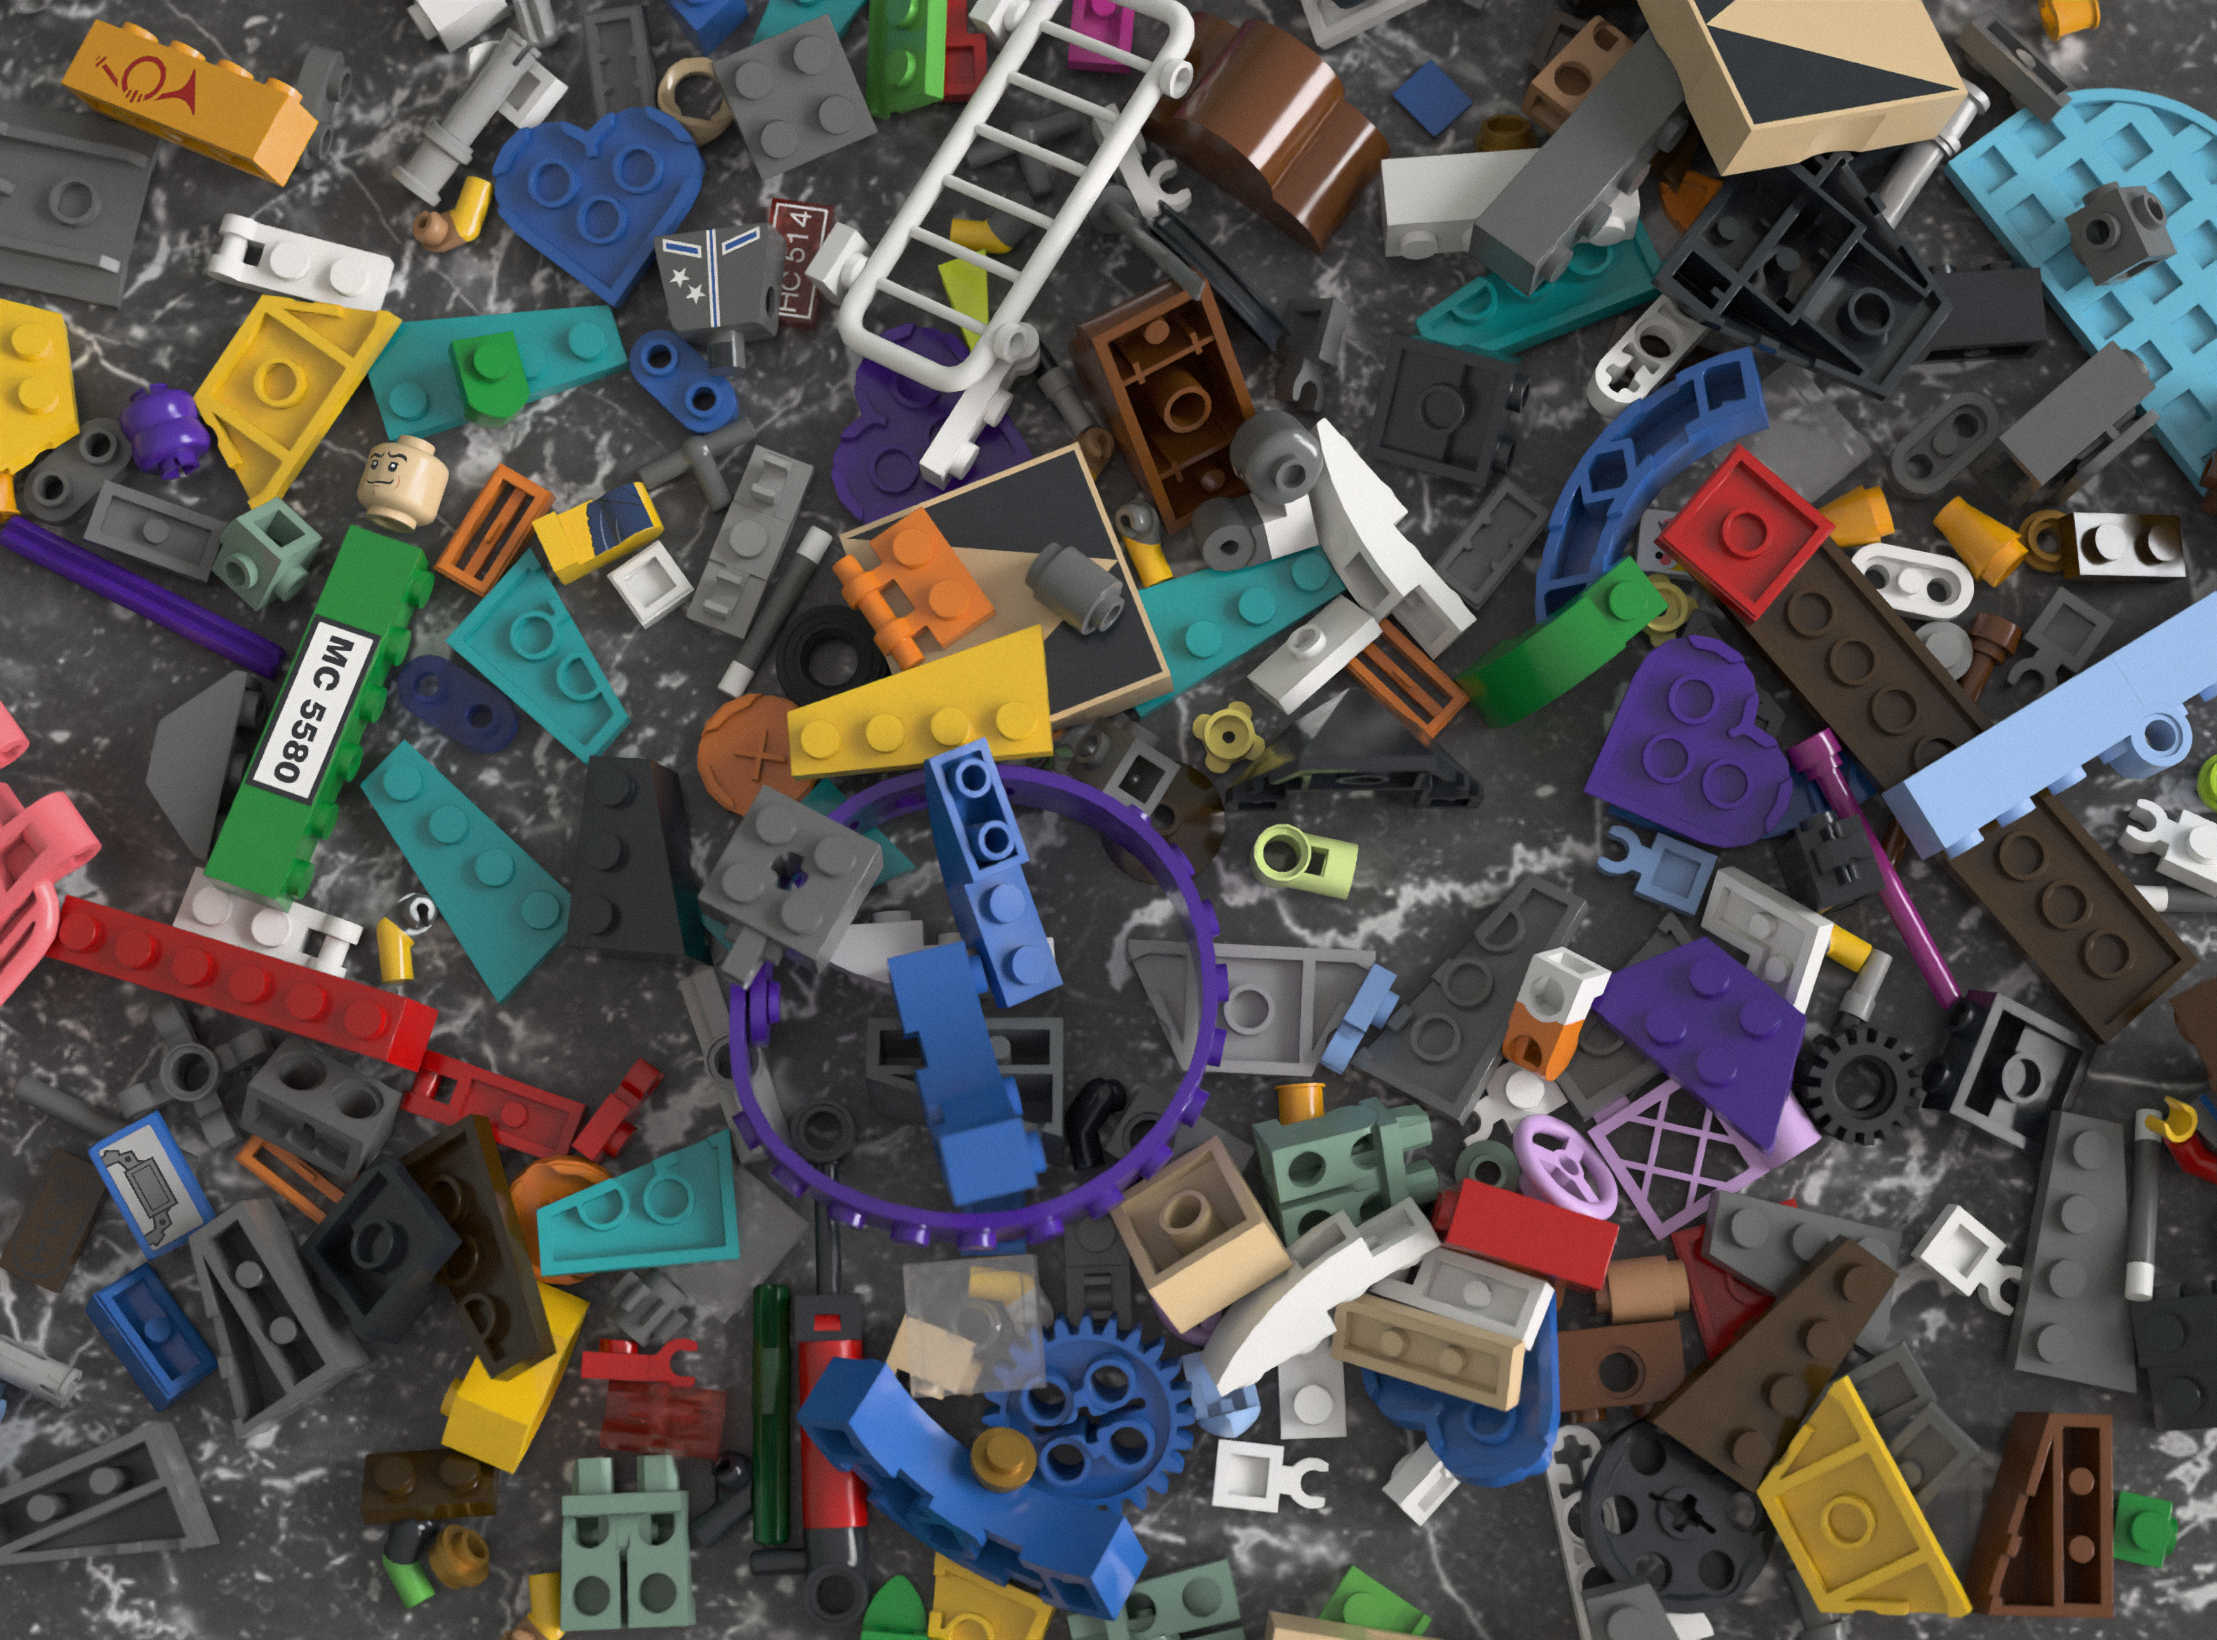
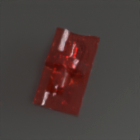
(663, 1419)

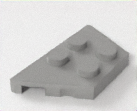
(1278, 1008)

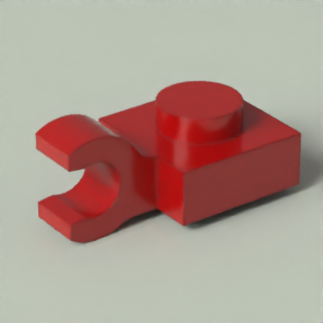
(963, 55)
(622, 1362)

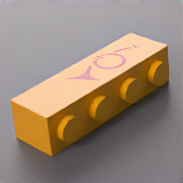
(191, 101)

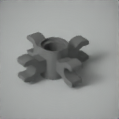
(209, 1101)

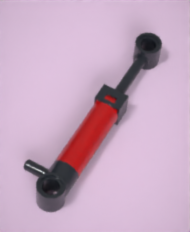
(826, 1328)

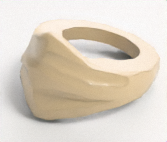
(700, 129)

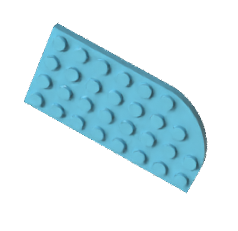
(2035, 175)

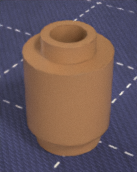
(1642, 1290)

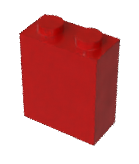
(1524, 1235)

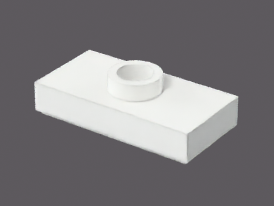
(1314, 654)

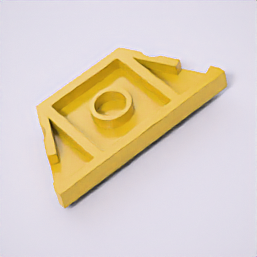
(35, 384)
(287, 385)
(1855, 1519)

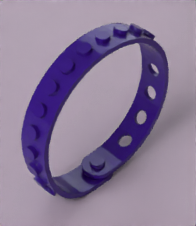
(760, 1007)

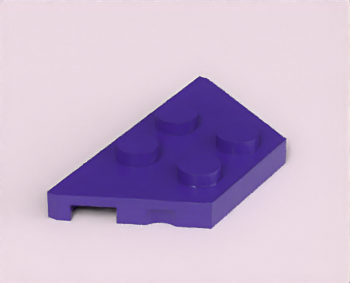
(1711, 1033)

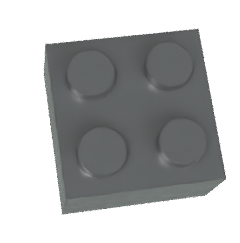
(793, 97)

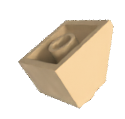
(1199, 1235)

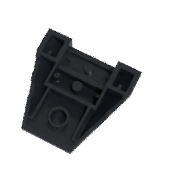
(1808, 274)
(1354, 746)

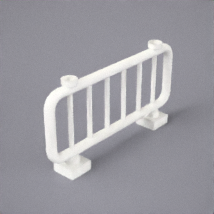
(853, 272)

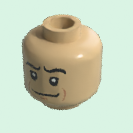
(402, 484)

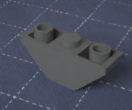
(204, 757)

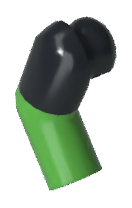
(402, 1562)

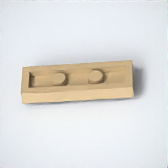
(1429, 1350)

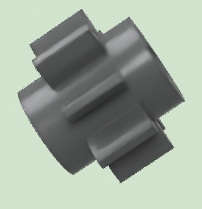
(648, 1306)

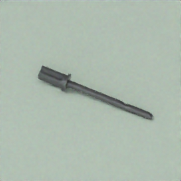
(1115, 212)

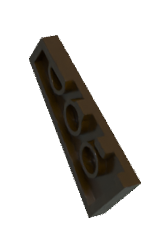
(491, 1267)
(1765, 1381)

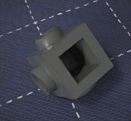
(2119, 233)
(1123, 764)

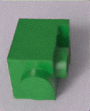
(2142, 1529)

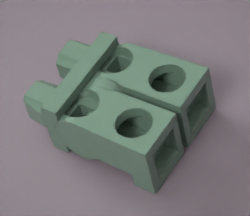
(1342, 1162)
(637, 1529)
(1172, 1604)

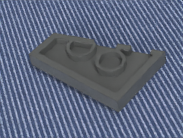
(1604, 1063)
(1773, 1241)

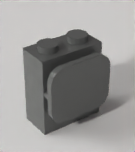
(2070, 431)

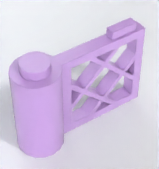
(1794, 1136)

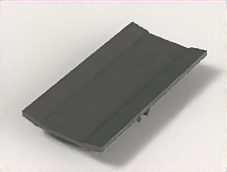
(70, 201)

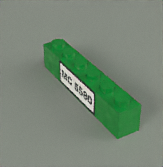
(320, 720)

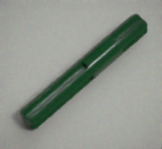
(771, 1414)

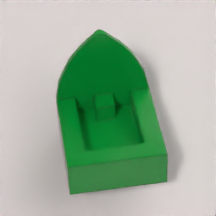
(489, 378)
(895, 1613)

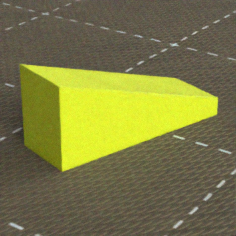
(967, 293)

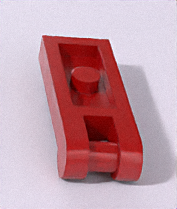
(517, 1112)

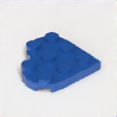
(600, 193)
(1477, 1440)

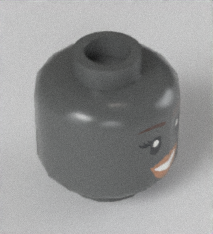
(1272, 453)

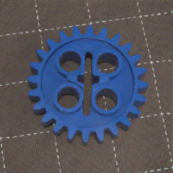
(1108, 1469)

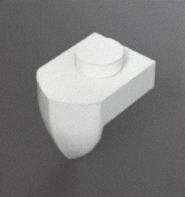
(532, 95)

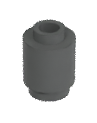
(1075, 588)

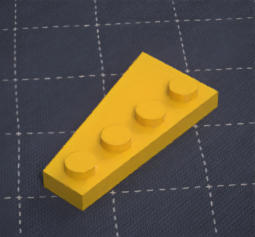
(930, 709)

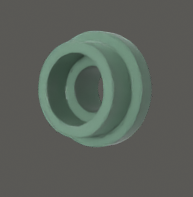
(1489, 1151)

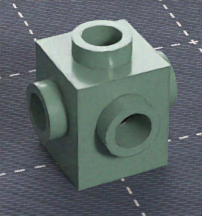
(266, 554)

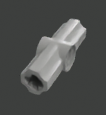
(709, 1008)

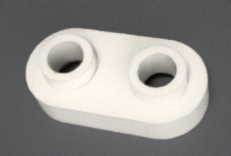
(1907, 577)

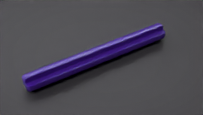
(143, 597)

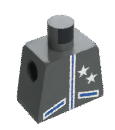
(723, 289)

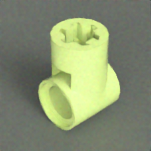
(1336, 868)

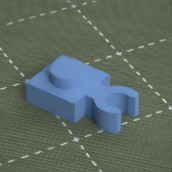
(1667, 872)
(1370, 1006)

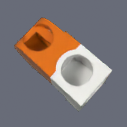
(1552, 1011)

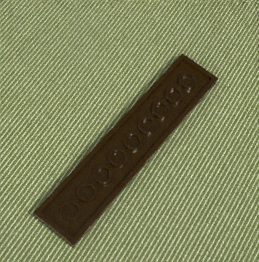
(1902, 710)

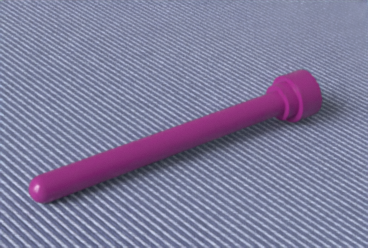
(1820, 761)

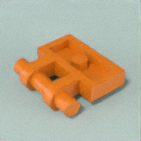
(930, 578)

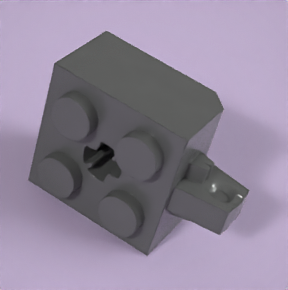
(797, 924)

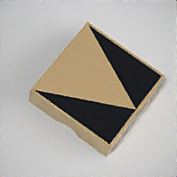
(1806, 75)
(997, 535)

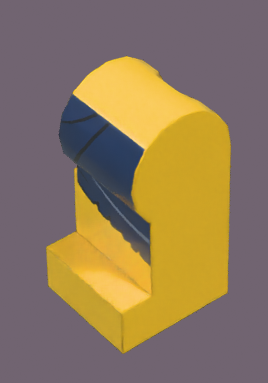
(598, 531)

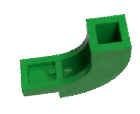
(1563, 648)

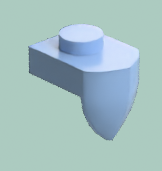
(1216, 1414)

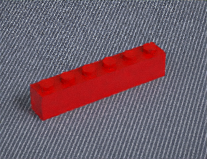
(243, 983)

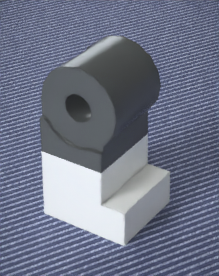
(1251, 531)

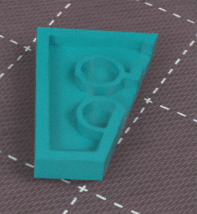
(540, 660)

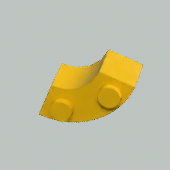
(501, 1417)

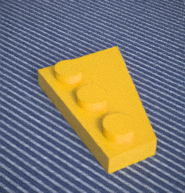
(981, 1610)

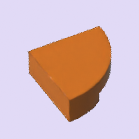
(1690, 199)

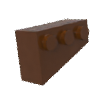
(2048, 1522)

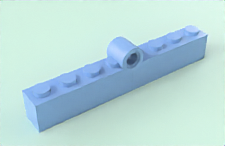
(2047, 741)

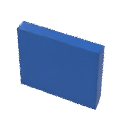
(1432, 98)

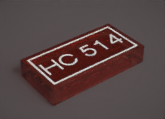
(805, 230)

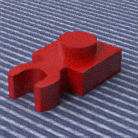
(611, 1126)

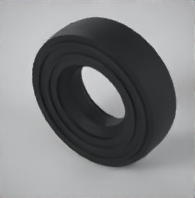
(811, 629)

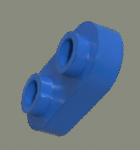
(682, 382)

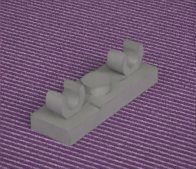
(750, 543)

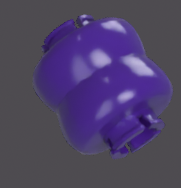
(164, 431)

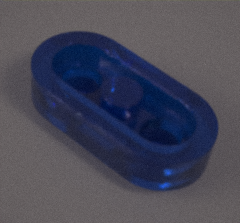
(455, 703)

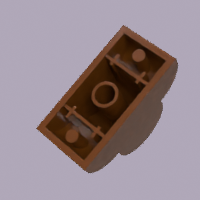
(1270, 129)
(1167, 395)

